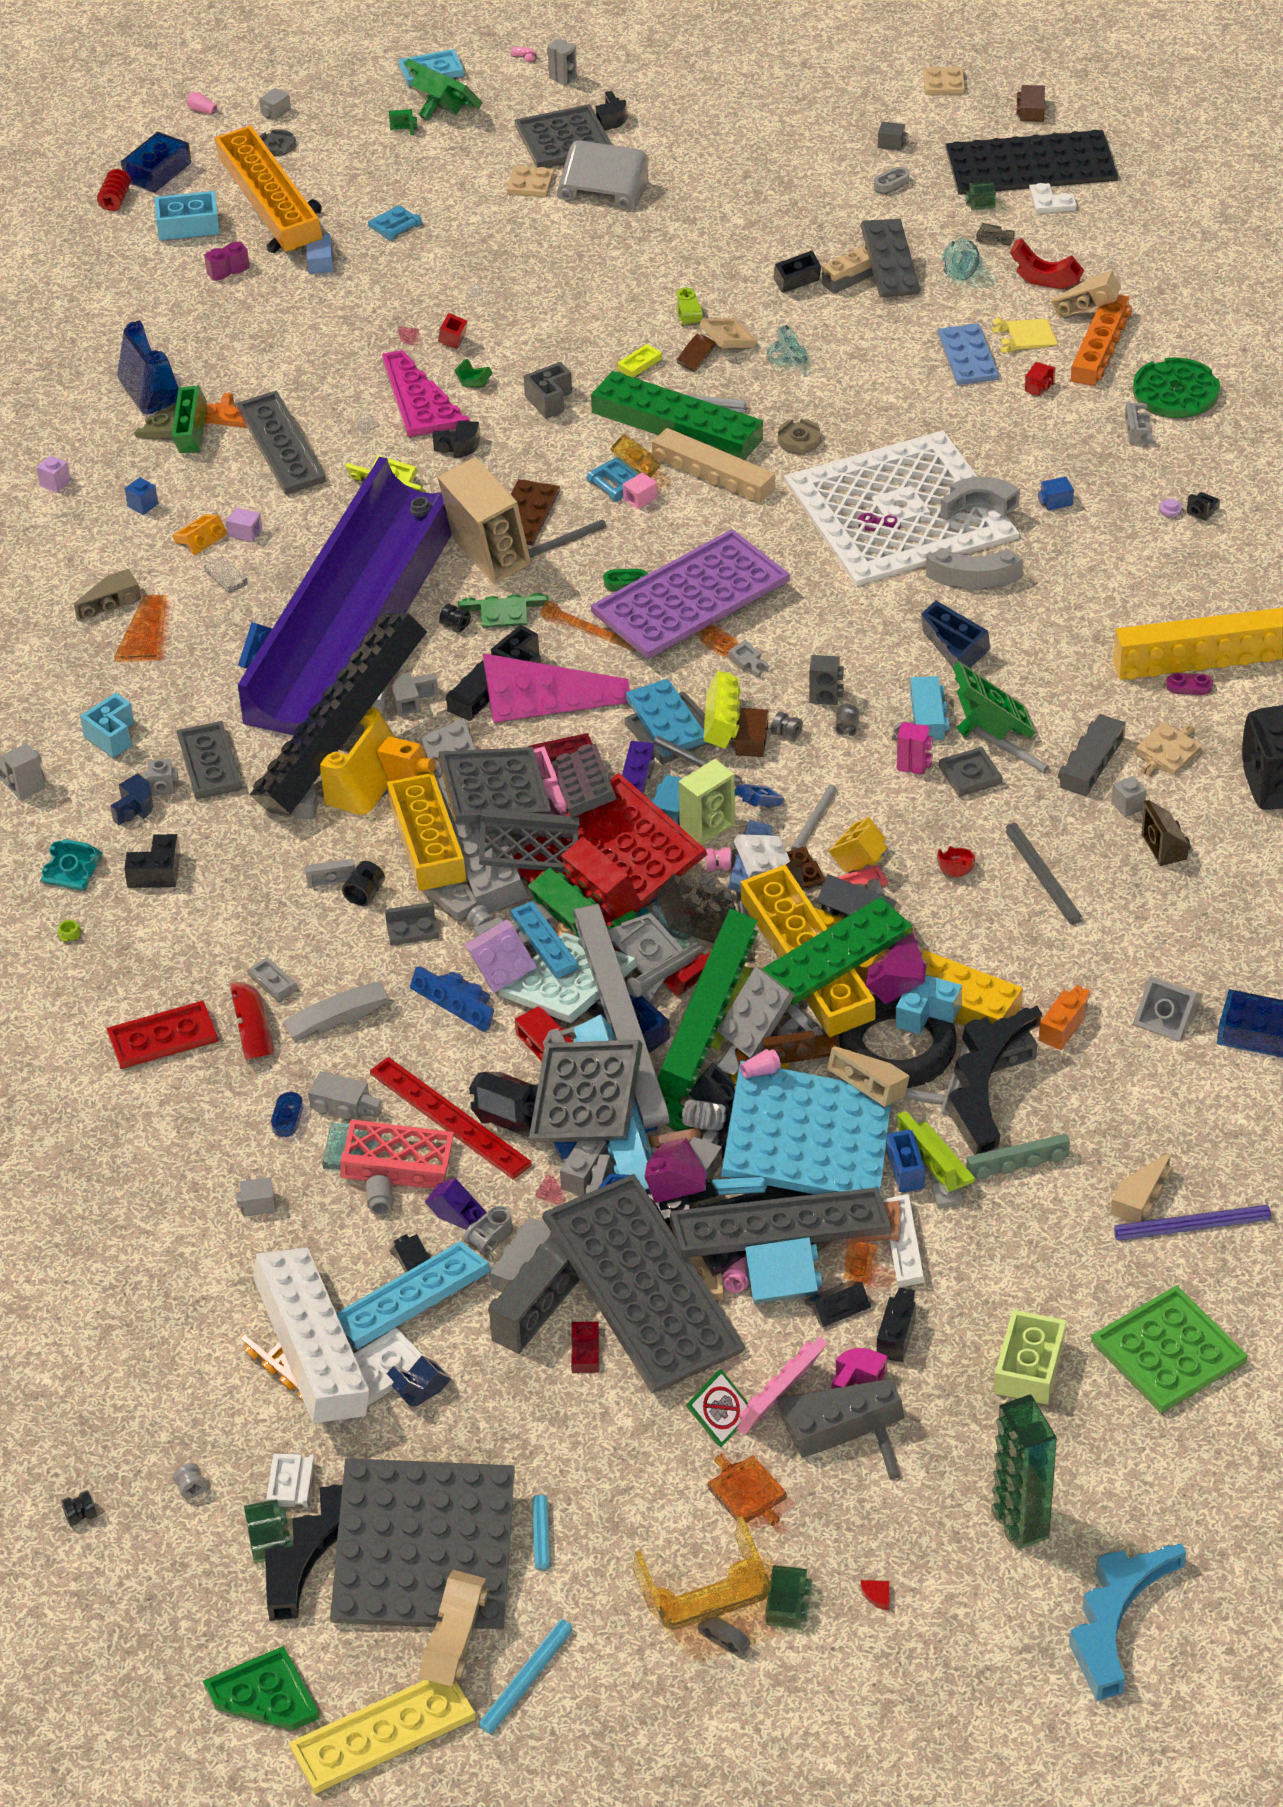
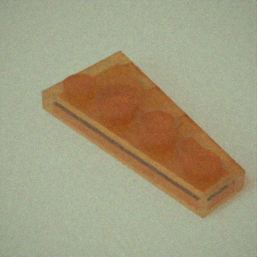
(145, 633)

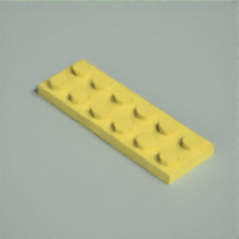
(380, 1732)

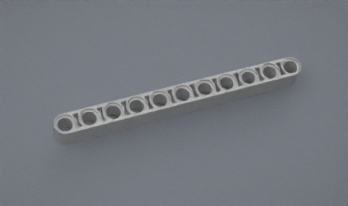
(619, 1009)

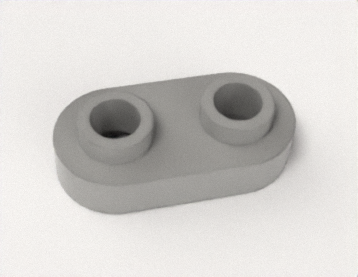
(891, 179)

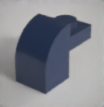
(135, 799)
(420, 1382)

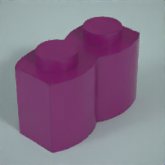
(226, 261)

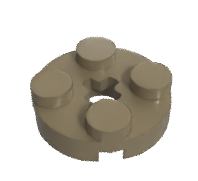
(790, 436)

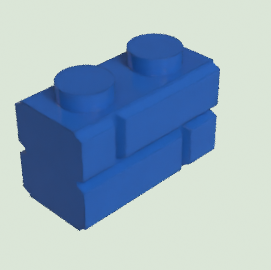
(905, 1161)

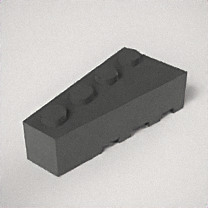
(839, 1414)

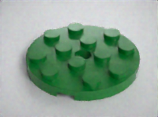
(1196, 390)

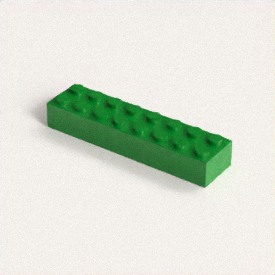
(658, 408)
(707, 1005)

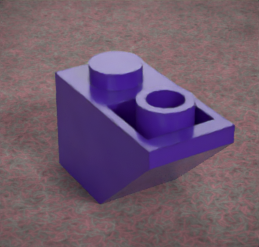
(454, 1204)

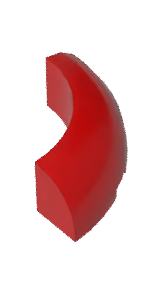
(255, 1028)

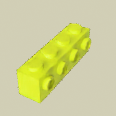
(722, 709)

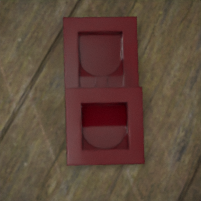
(585, 1347)

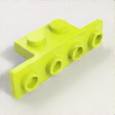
(404, 472)

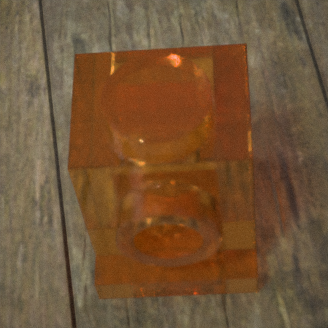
(860, 1261)

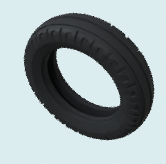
(920, 1068)

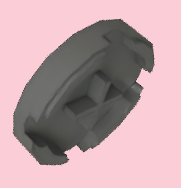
(279, 141)

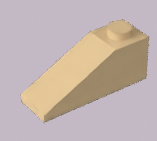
(869, 1075)

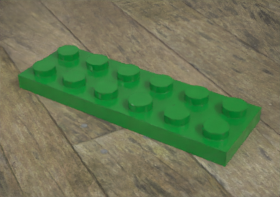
(839, 949)

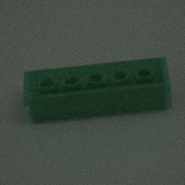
(1024, 1472)

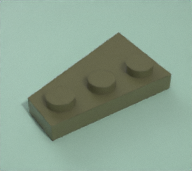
(158, 425)

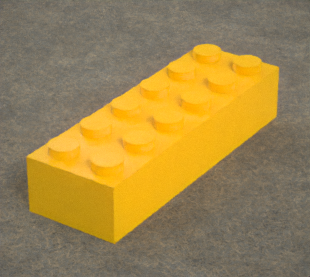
(426, 832)

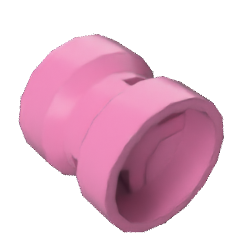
(724, 859)

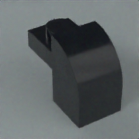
(612, 113)
(461, 442)

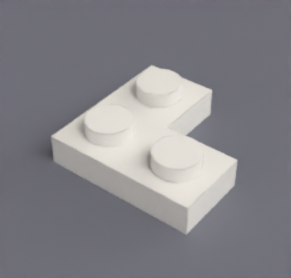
(1046, 202)

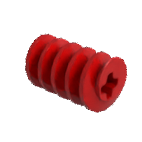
(113, 189)

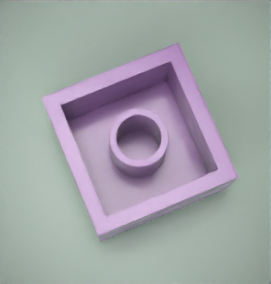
(500, 955)

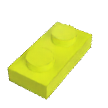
(639, 361)

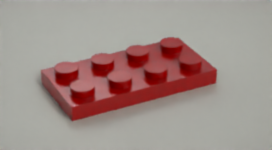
(162, 1034)

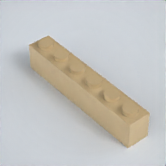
(713, 465)

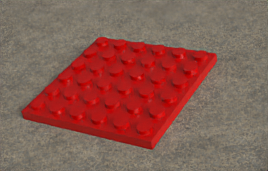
(635, 838)

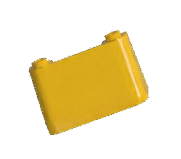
(357, 778)

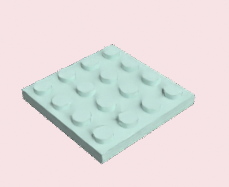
(567, 995)

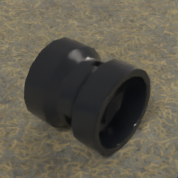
(453, 617)
(78, 1508)

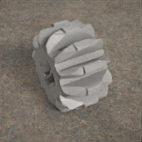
(704, 1115)

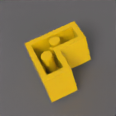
(859, 846)

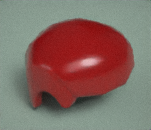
(956, 861)

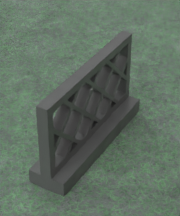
(529, 826)

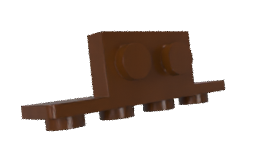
(795, 1047)

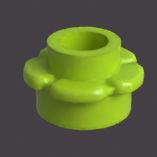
(68, 930)

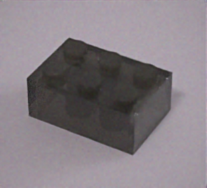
(694, 907)

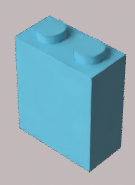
(783, 1270)

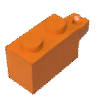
(1064, 1017)

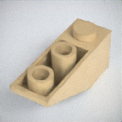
(1088, 295)
(1136, 1193)

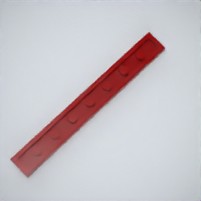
(451, 1118)

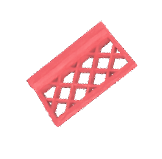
(398, 1171)

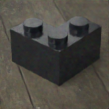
(519, 645)
(156, 867)

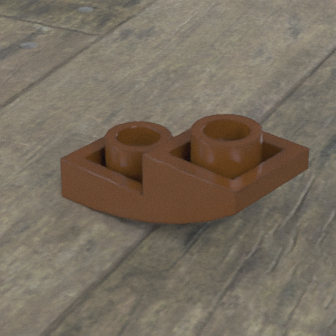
(696, 352)
(811, 871)

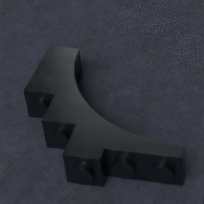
(987, 1044)
(290, 1566)

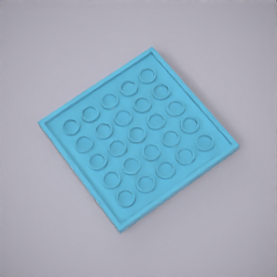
(805, 1133)

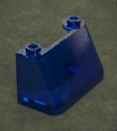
(145, 372)

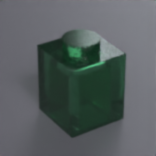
(981, 195)

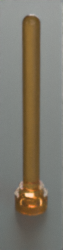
(551, 611)

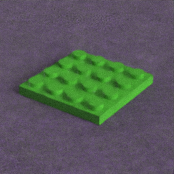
(1169, 1348)

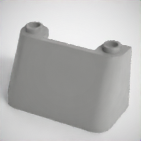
(605, 171)

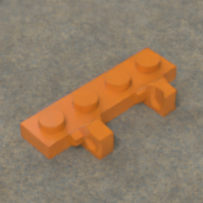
(224, 412)

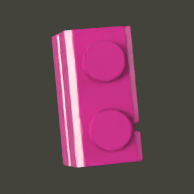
(914, 748)

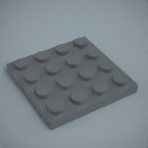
(552, 133)
(492, 780)
(586, 1091)

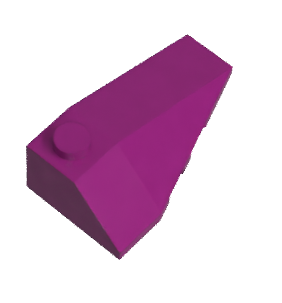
(897, 969)
(674, 1171)

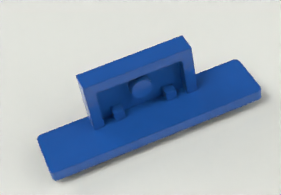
(455, 995)

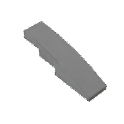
(340, 1008)

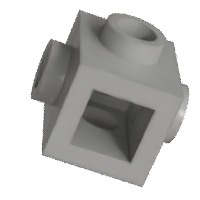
(159, 773)

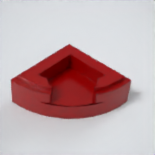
(876, 1592)

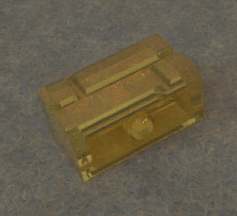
(635, 456)

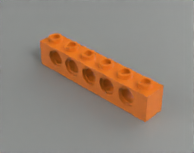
(1100, 341)

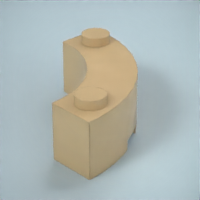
(449, 1641)

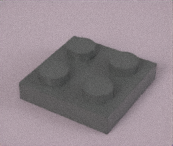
(970, 771)

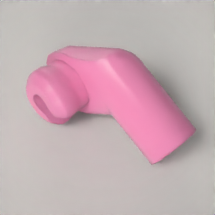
(528, 53)

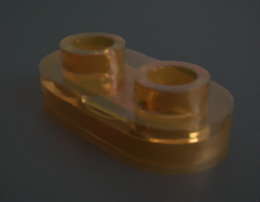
(717, 640)

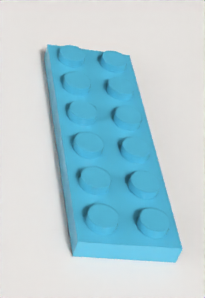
(411, 1294)

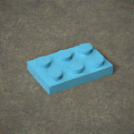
(444, 62)

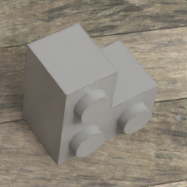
(22, 771)

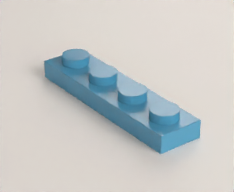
(544, 939)

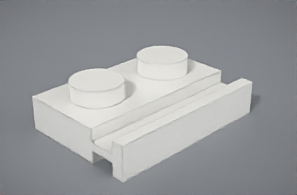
(290, 1479)

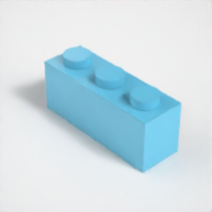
(928, 705)

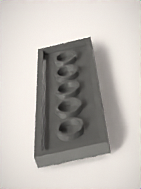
(281, 442)
(583, 779)

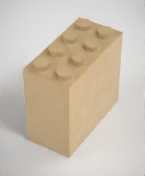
(484, 520)

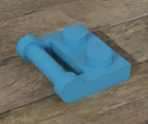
(394, 222)
(616, 472)

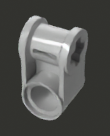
(490, 1230)

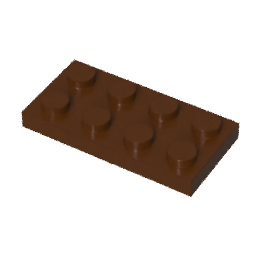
(534, 505)

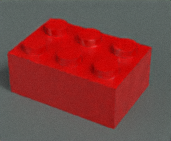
(600, 879)

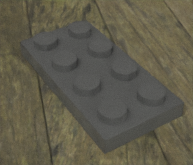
(890, 257)
(209, 759)

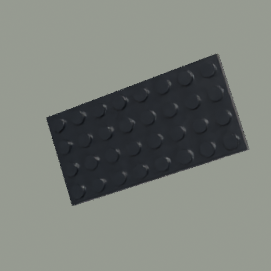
(1032, 160)

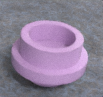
(1170, 508)

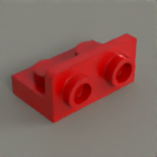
(686, 976)

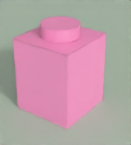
(640, 490)

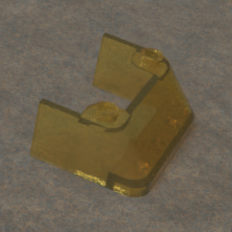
(745, 1586)

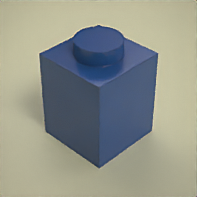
(1056, 493)
(141, 496)

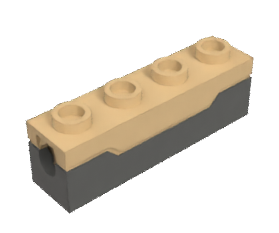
(847, 270)

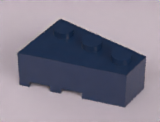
(954, 635)

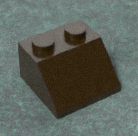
(1163, 835)

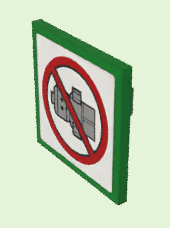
(718, 1407)

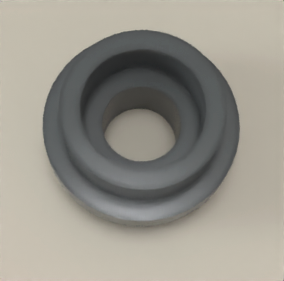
(420, 507)

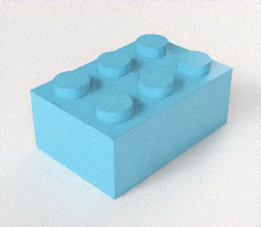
(187, 215)

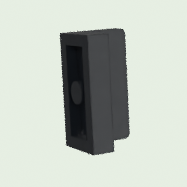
(839, 1302)

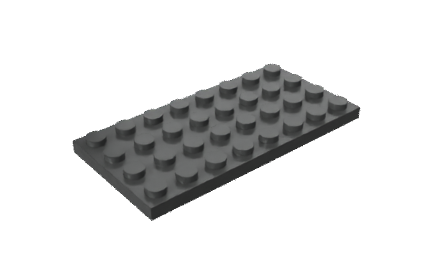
(642, 1283)

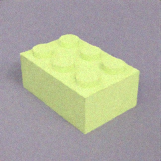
(707, 801)
(1030, 1356)

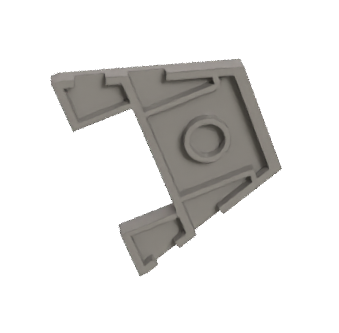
(647, 942)

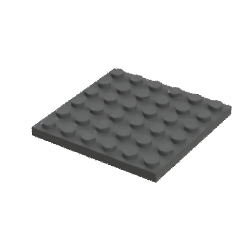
(408, 1531)

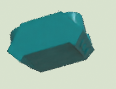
(70, 864)

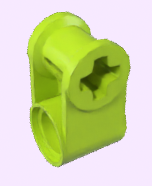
(688, 308)

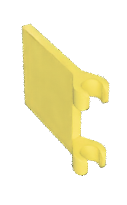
(1025, 334)

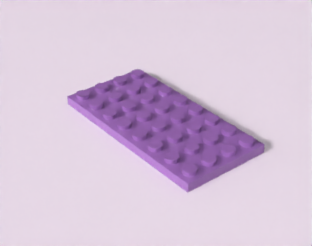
(690, 593)

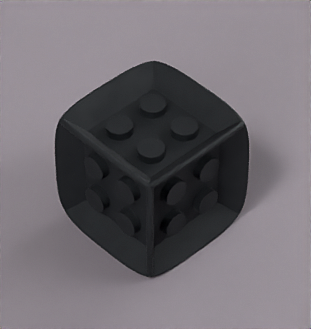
(1264, 756)

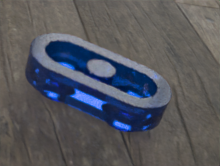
(287, 1116)

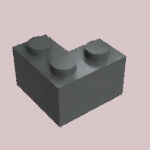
(547, 387)

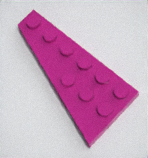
(419, 401)
(535, 689)

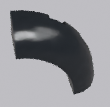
(717, 1088)

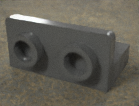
(411, 923)

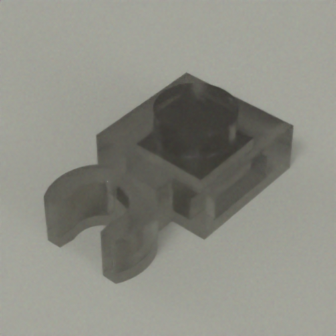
(992, 234)

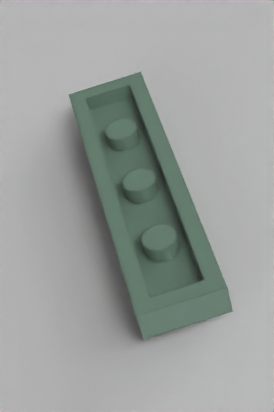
(1019, 1156)

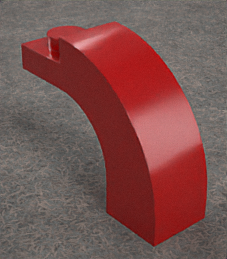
(1045, 273)

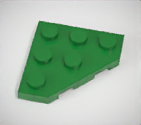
(264, 1691)

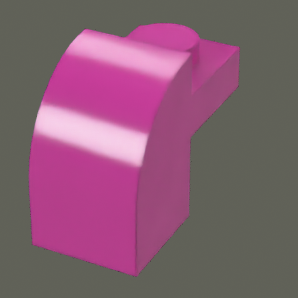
(859, 1367)

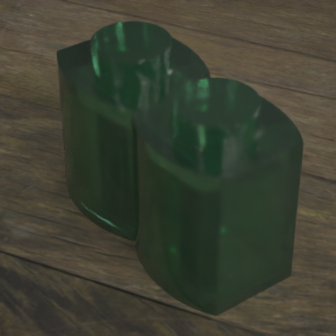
(265, 1527)
(787, 1597)

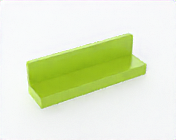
(936, 1154)

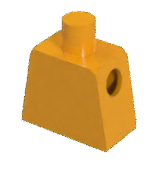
(404, 759)

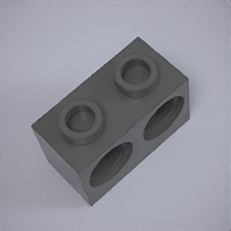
(825, 680)

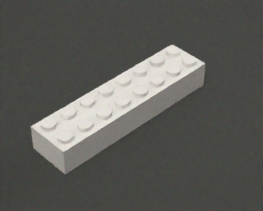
(311, 1335)

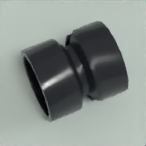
(363, 883)

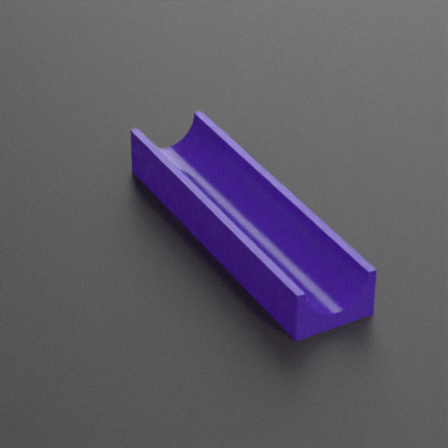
(363, 571)

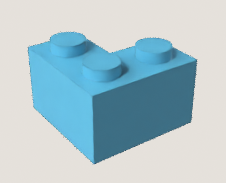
(108, 725)
(931, 999)

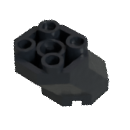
(503, 1101)

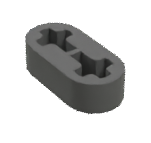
(724, 1635)

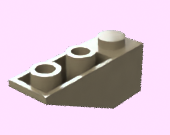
(108, 594)

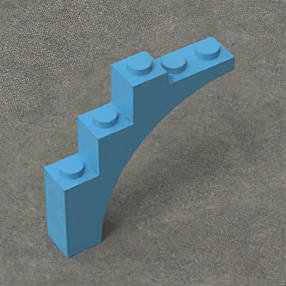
(1104, 1607)

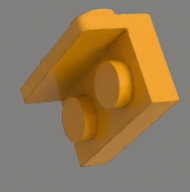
(201, 533)

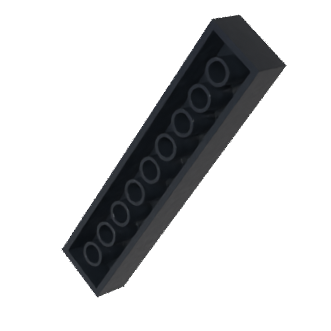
(338, 712)

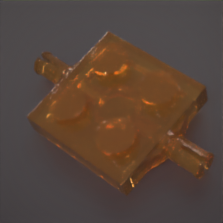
(747, 1489)

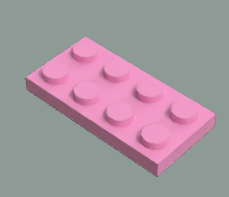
(779, 1385)

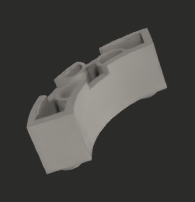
(974, 571)

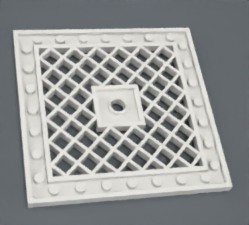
(867, 568)

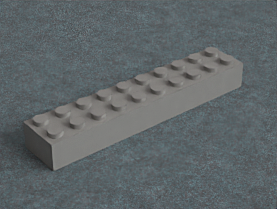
(491, 885)

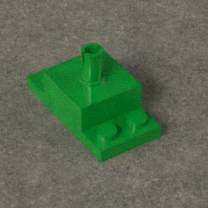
(440, 90)
(989, 706)

